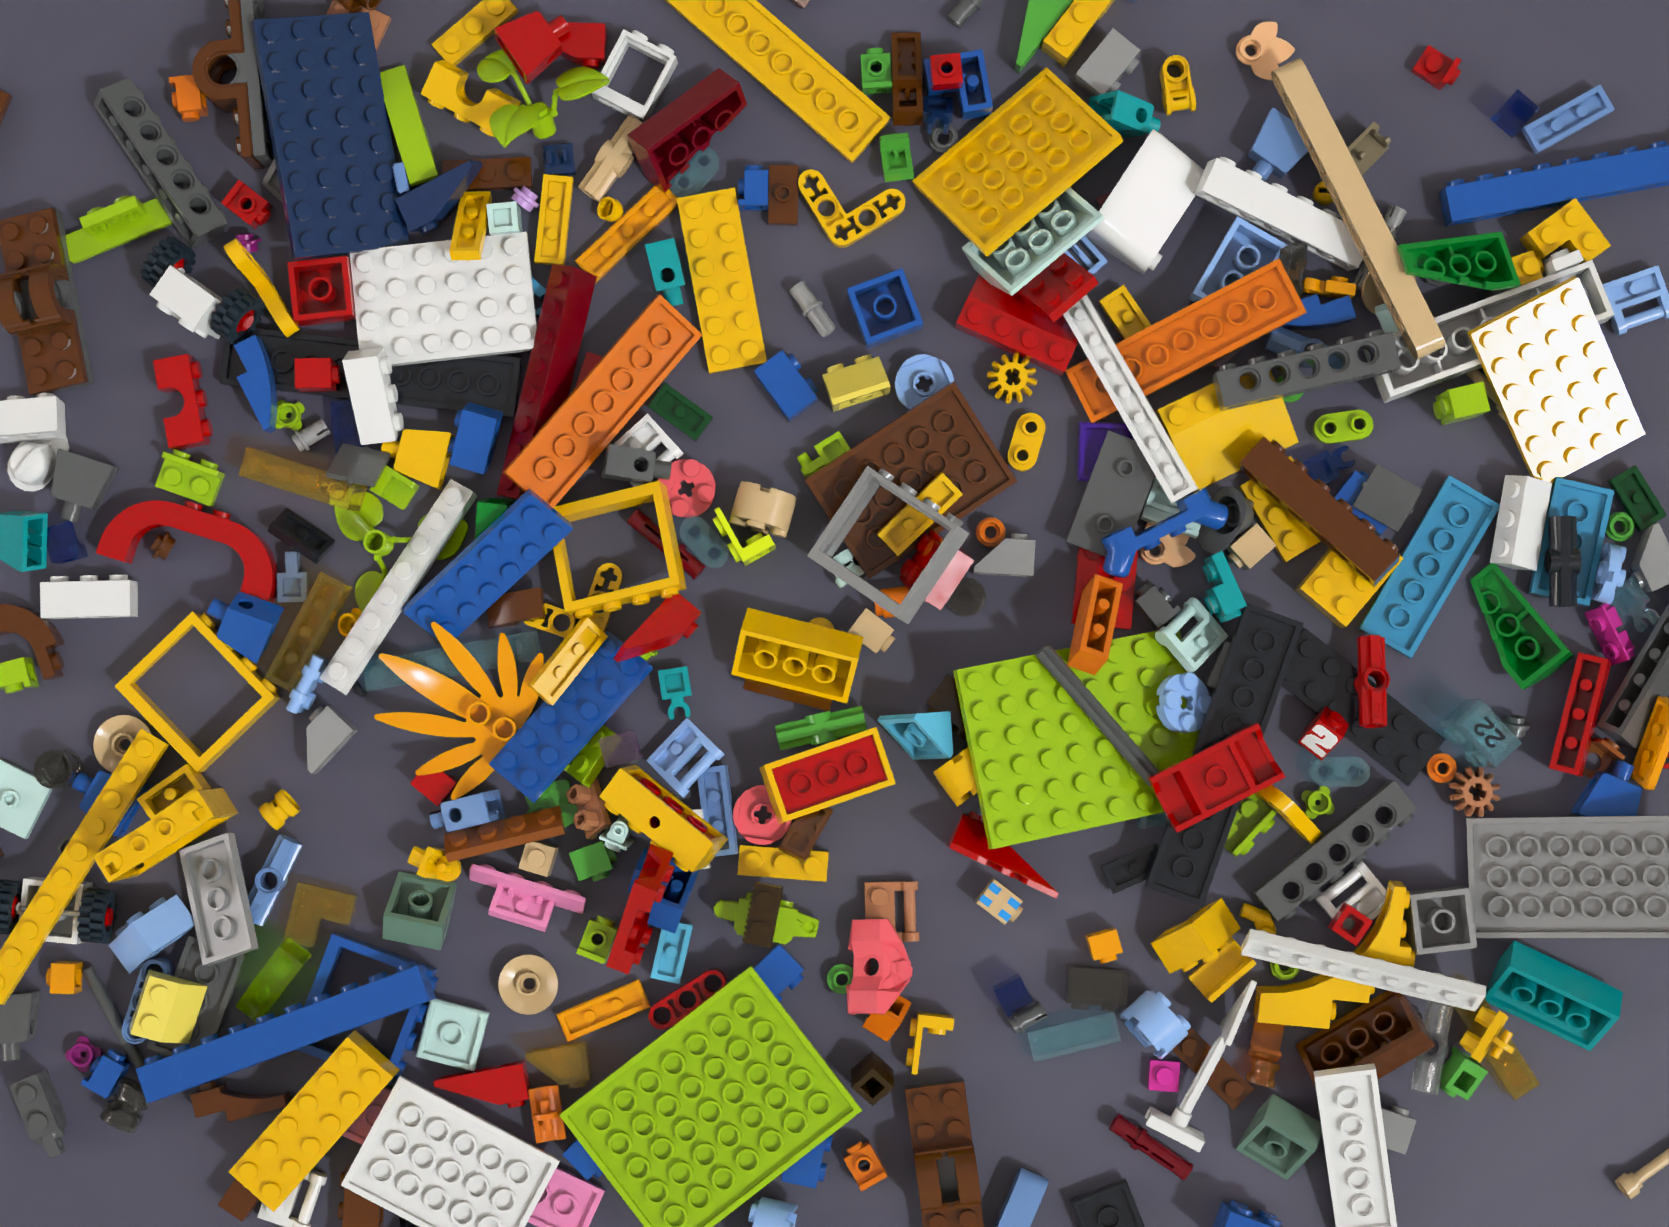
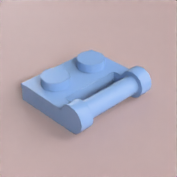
(1635, 290)
(678, 751)

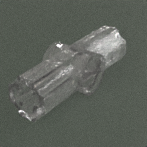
(1429, 1068)

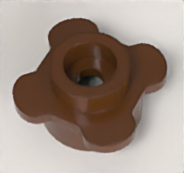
(162, 546)

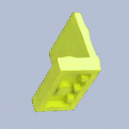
(757, 545)

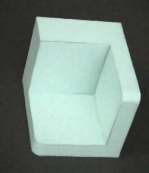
(504, 218)

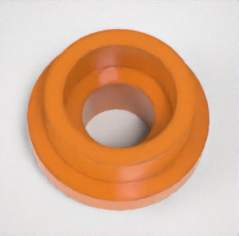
(997, 525)
(1432, 766)

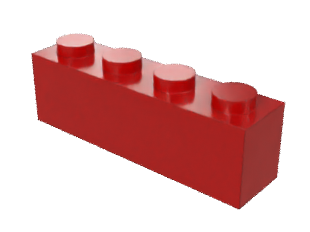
(1580, 714)

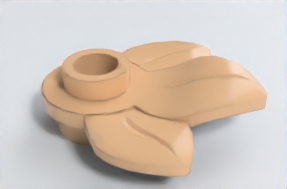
(1268, 50)
(1172, 551)

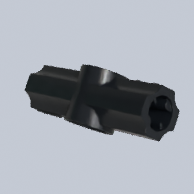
(1562, 561)

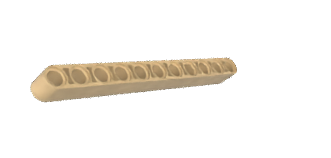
(1357, 208)

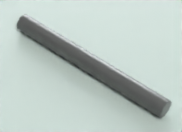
(112, 1016)

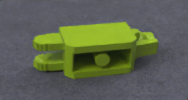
(788, 923)

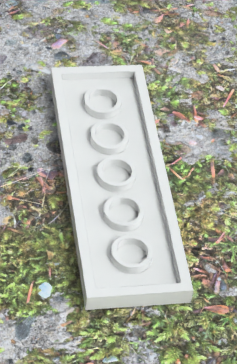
(1355, 1146)

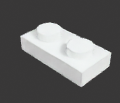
(1561, 261)

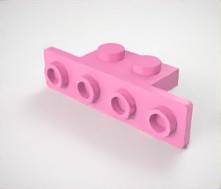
(524, 900)

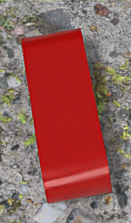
(676, 1007)

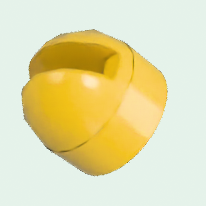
(1321, 198)
(609, 209)

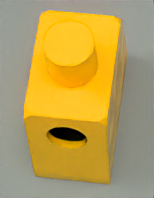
(421, 455)

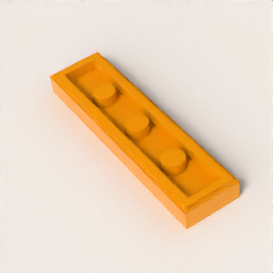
(627, 232)

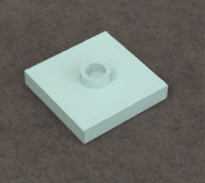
(20, 799)
(452, 1034)

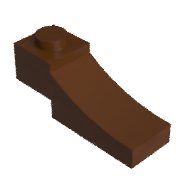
(907, 79)
(217, 1098)

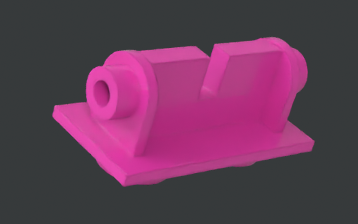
(1614, 645)

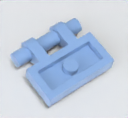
(303, 695)

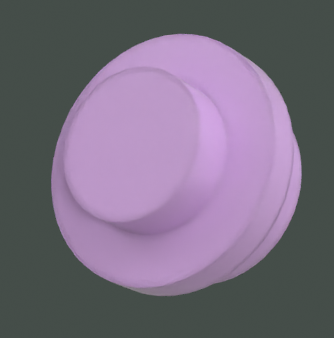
(525, 198)

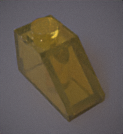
(563, 1063)

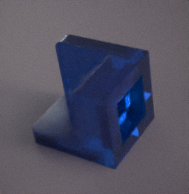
(1514, 113)
(63, 544)
(1012, 994)

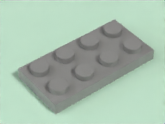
(218, 899)

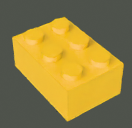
(1337, 589)

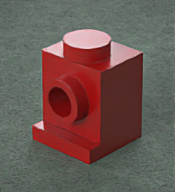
(236, 199)

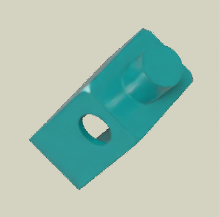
(1125, 113)
(662, 256)
(24, 539)

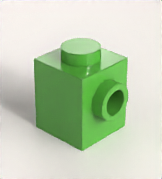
(593, 861)

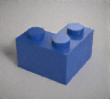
(975, 92)
(676, 896)

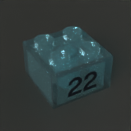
(1479, 733)

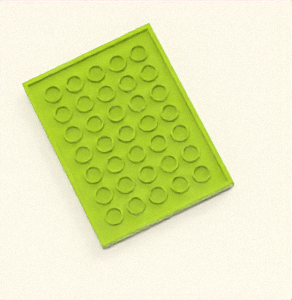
(1041, 757)
(711, 1109)

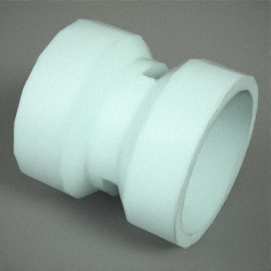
(846, 557)

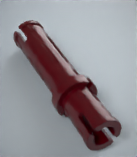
(651, 532)
(1151, 1147)

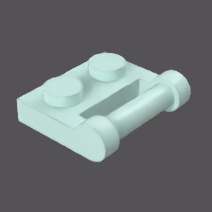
(1198, 642)

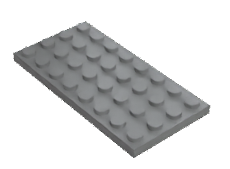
(1569, 876)

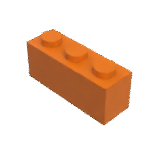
(1095, 624)

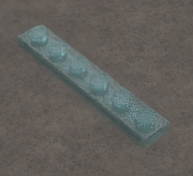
(524, 647)

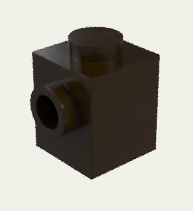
(872, 1078)

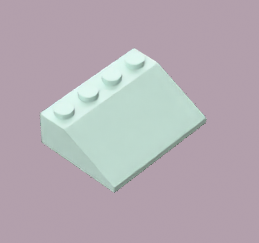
(1036, 243)

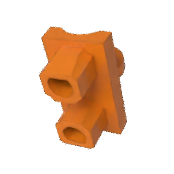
(545, 1110)

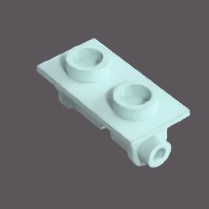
(618, 835)

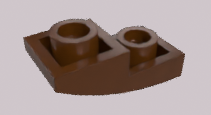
(516, 608)

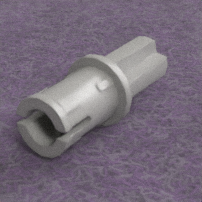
(812, 308)

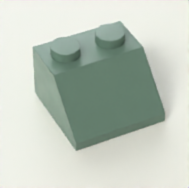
(419, 911)
(1280, 1137)

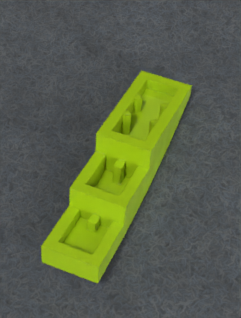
(408, 126)

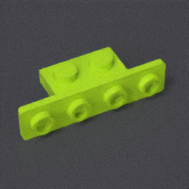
(115, 226)

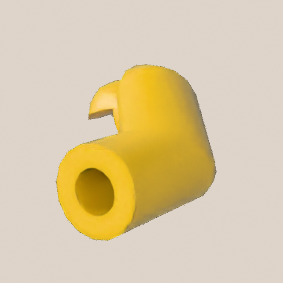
(1261, 918)

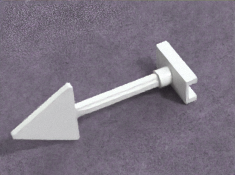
(1176, 1124)

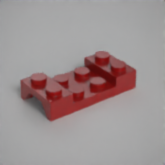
(1215, 778)
(633, 925)

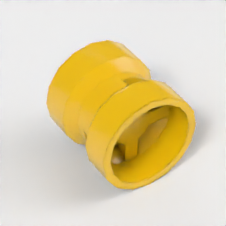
(279, 809)

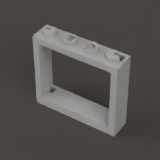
(848, 515)

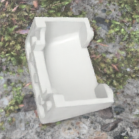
(1147, 203)

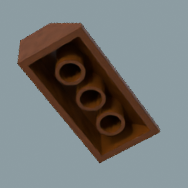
(1377, 1032)

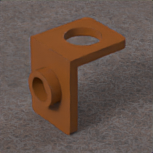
(1607, 751)
(1266, 1041)

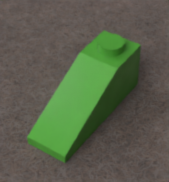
(1038, 22)

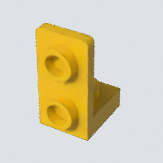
(936, 1025)

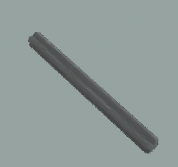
(1096, 712)

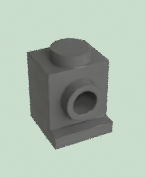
(1155, 605)

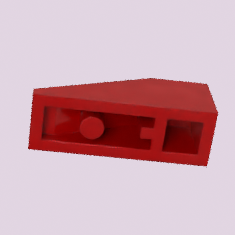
(585, 44)
(662, 628)
(492, 1084)

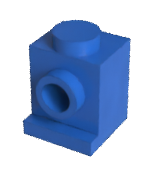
(754, 189)
(106, 1073)

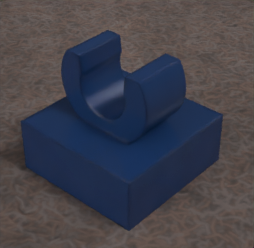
(559, 159)

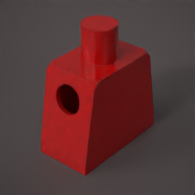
(531, 43)

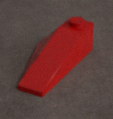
(971, 840)

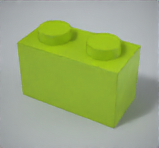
(1461, 403)

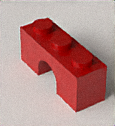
(190, 426)

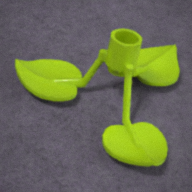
(512, 120)
(360, 527)

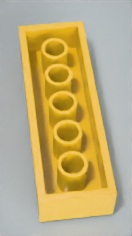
(314, 1120)

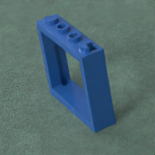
(324, 976)

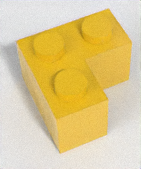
(1567, 228)
(1196, 937)

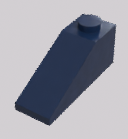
(437, 198)

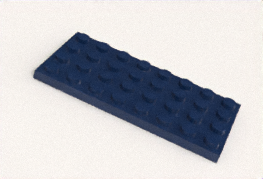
(329, 133)

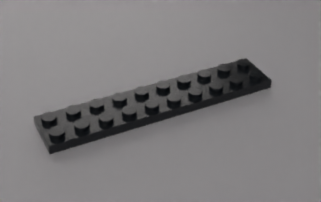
(433, 385)
(1240, 698)

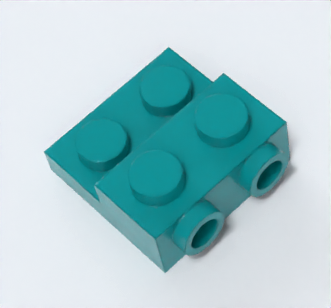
(1225, 598)

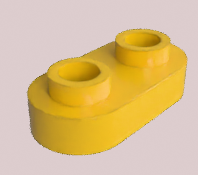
(1026, 441)

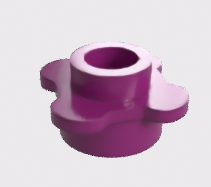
(248, 241)
(75, 1057)

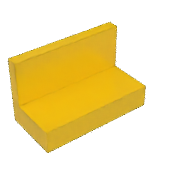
(1221, 972)

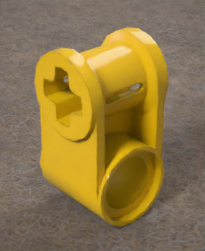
(1177, 92)

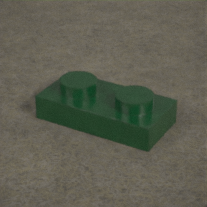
(680, 412)
(1637, 498)

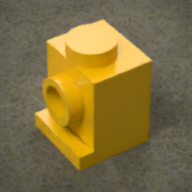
(1528, 267)

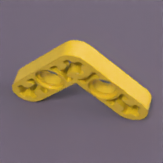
(839, 217)
(259, 279)
(598, 619)
(1290, 813)

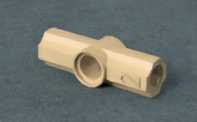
(610, 162)

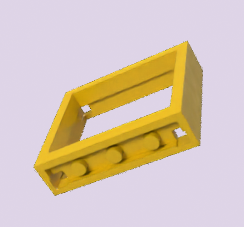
(638, 594)
(158, 719)
(165, 834)

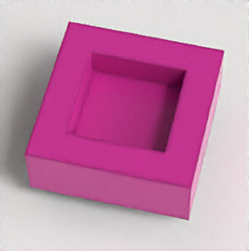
(1163, 1075)

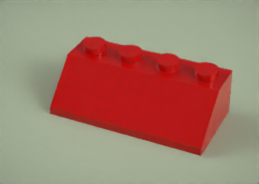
(1017, 327)

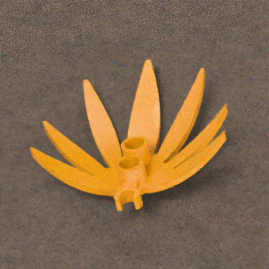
(487, 718)

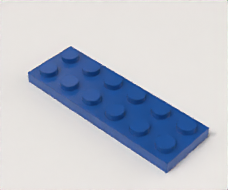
(489, 565)
(561, 730)

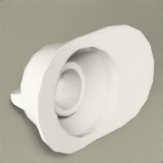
(34, 462)

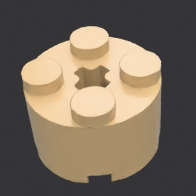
(763, 509)

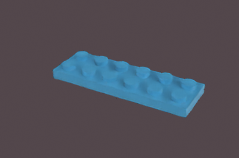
(1429, 566)

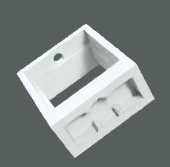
(622, 103)

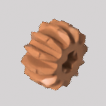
(1482, 785)

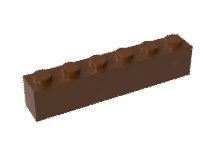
(1319, 511)

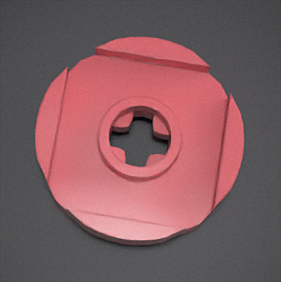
(702, 493)
(749, 825)

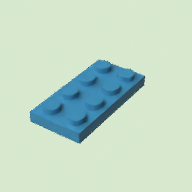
(1592, 510)

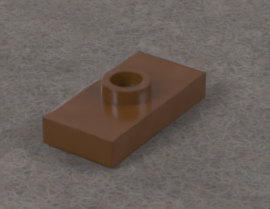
(783, 195)
(804, 834)

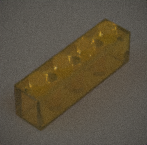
(300, 479)
(308, 630)

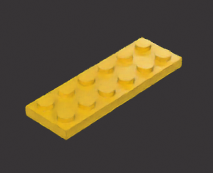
(721, 280)

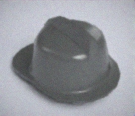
(1238, 521)

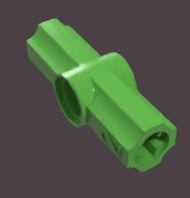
(820, 728)

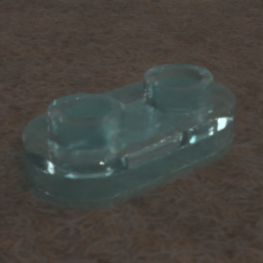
(696, 174)
(704, 542)
(1338, 772)

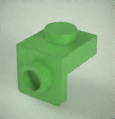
(896, 157)

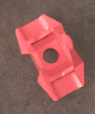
(877, 992)

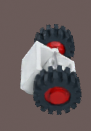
(194, 303)
(85, 919)

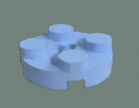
(909, 376)
(1609, 573)
(1169, 709)

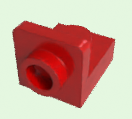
(1436, 68)

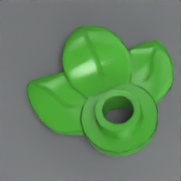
(555, 796)

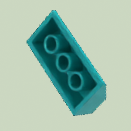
(1553, 996)

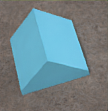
(921, 733)

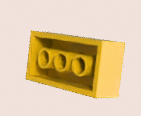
(797, 655)

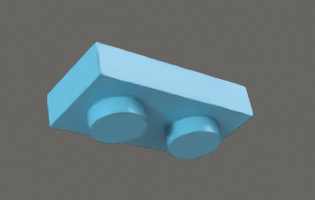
(672, 954)

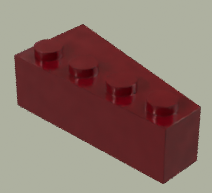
(685, 127)

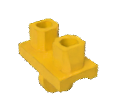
(433, 864)
(1479, 1046)

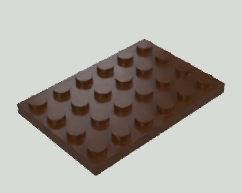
(914, 448)

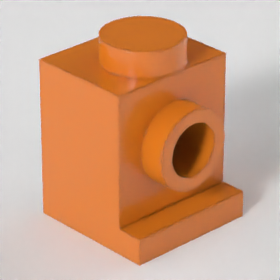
(188, 98)
(876, 1170)

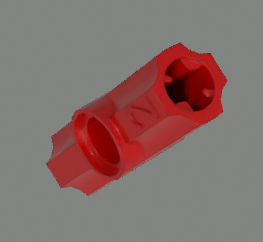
(1372, 663)

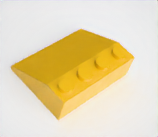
(1217, 441)

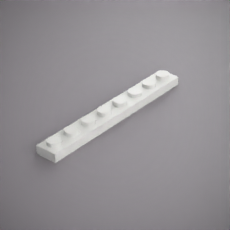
(1130, 400)
(398, 587)
(1363, 970)

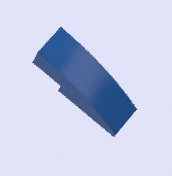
(1323, 316)
(258, 381)

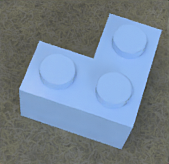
(150, 933)

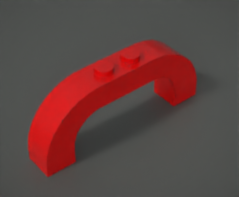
(129, 526)

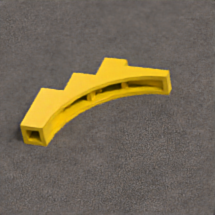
(1311, 1000)

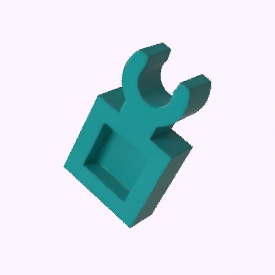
(675, 686)

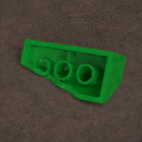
(1465, 260)
(1522, 637)

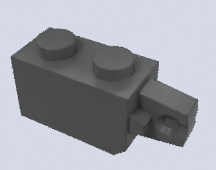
(41, 1111)

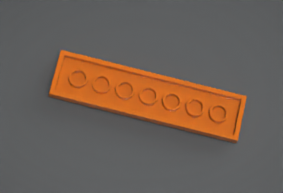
(1196, 335)
(603, 402)

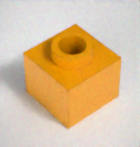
(1104, 945)
(65, 977)

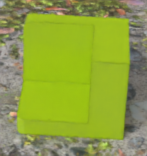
(395, 488)

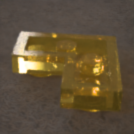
(316, 903)

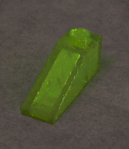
(273, 979)

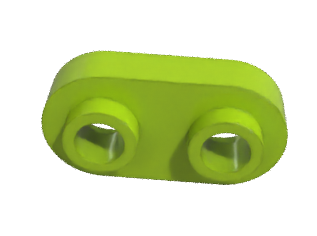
(1343, 427)

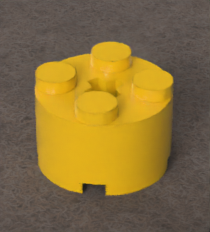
(957, 777)

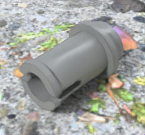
(310, 434)

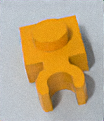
(1334, 288)

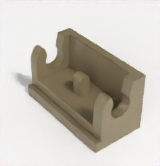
(1369, 147)

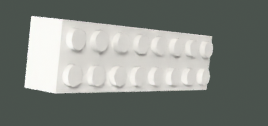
(1459, 354)

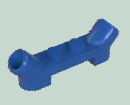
(1123, 543)

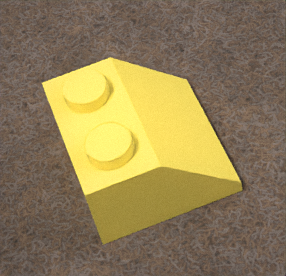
(856, 382)
(167, 1008)

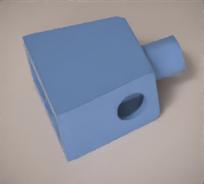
(1276, 146)
(468, 811)

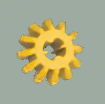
(1001, 378)

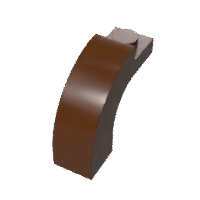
(39, 633)

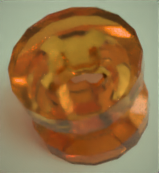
(1262, 1072)

